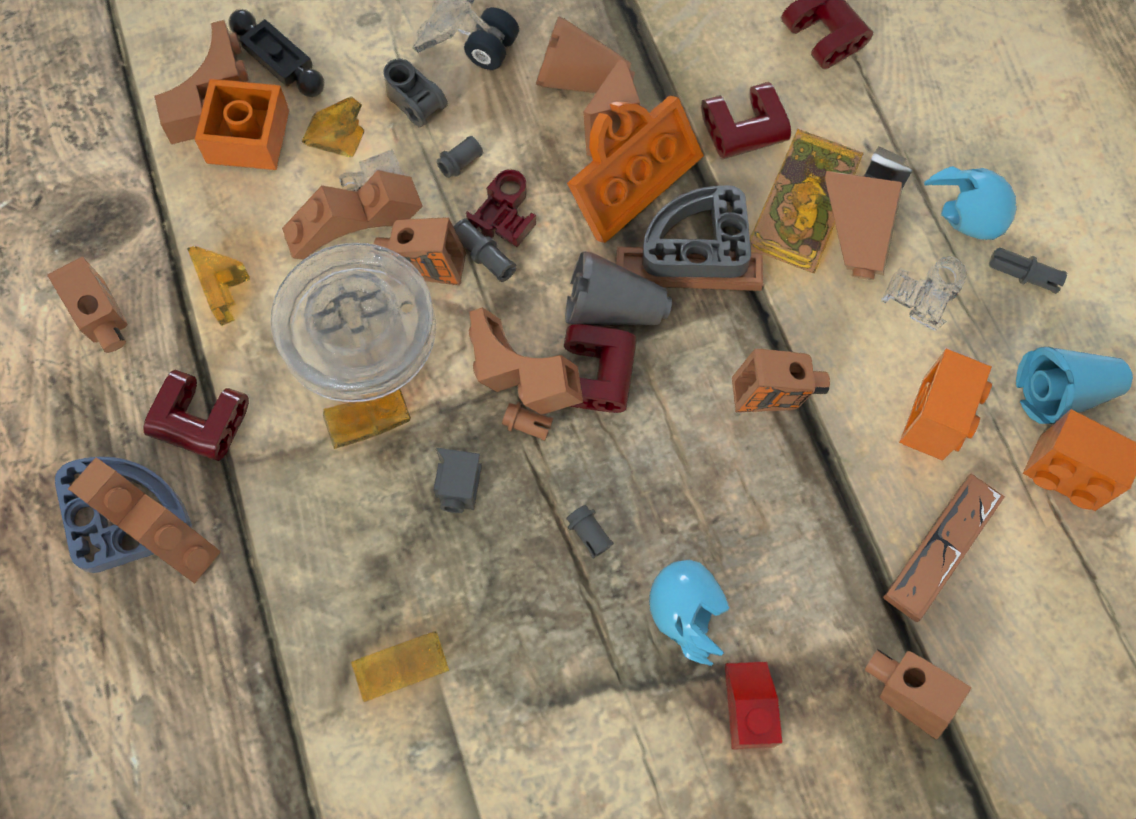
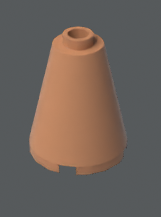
(576, 60)

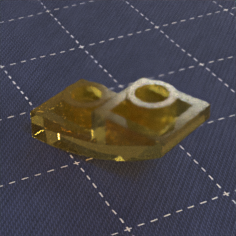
(366, 419)
(399, 666)

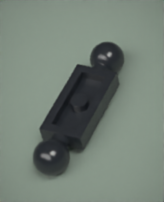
(276, 53)

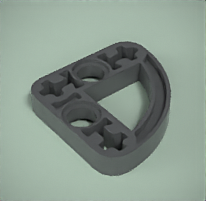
(716, 251)

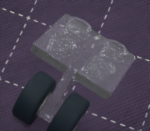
(486, 33)

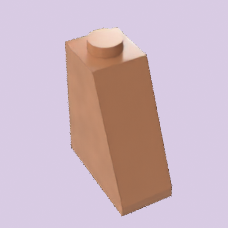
(864, 220)

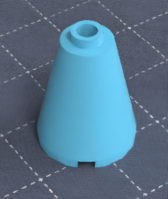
(1067, 380)

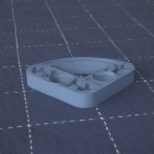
(101, 535)

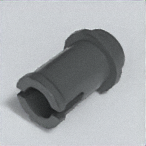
(452, 162)
(589, 530)

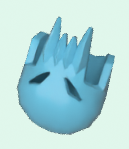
(983, 205)
(682, 606)

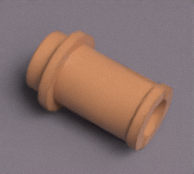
(524, 420)

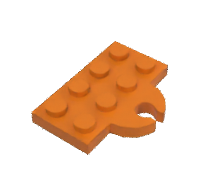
(633, 163)

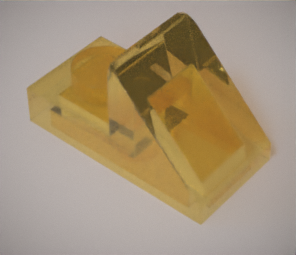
(336, 128)
(216, 277)

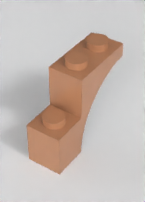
(182, 106)
(338, 211)
(541, 382)
(144, 520)

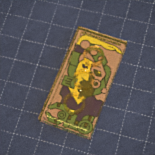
(798, 208)

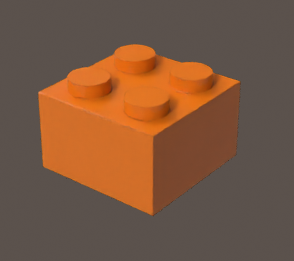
(242, 124)
(947, 405)
(1083, 461)

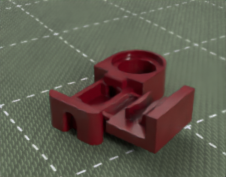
(504, 217)

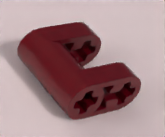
(847, 28)
(766, 129)
(614, 374)
(172, 425)

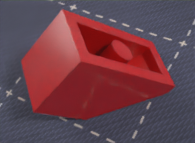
(752, 706)

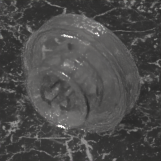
(345, 325)

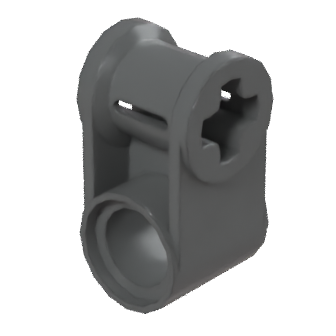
(414, 96)

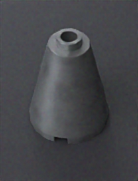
(613, 295)

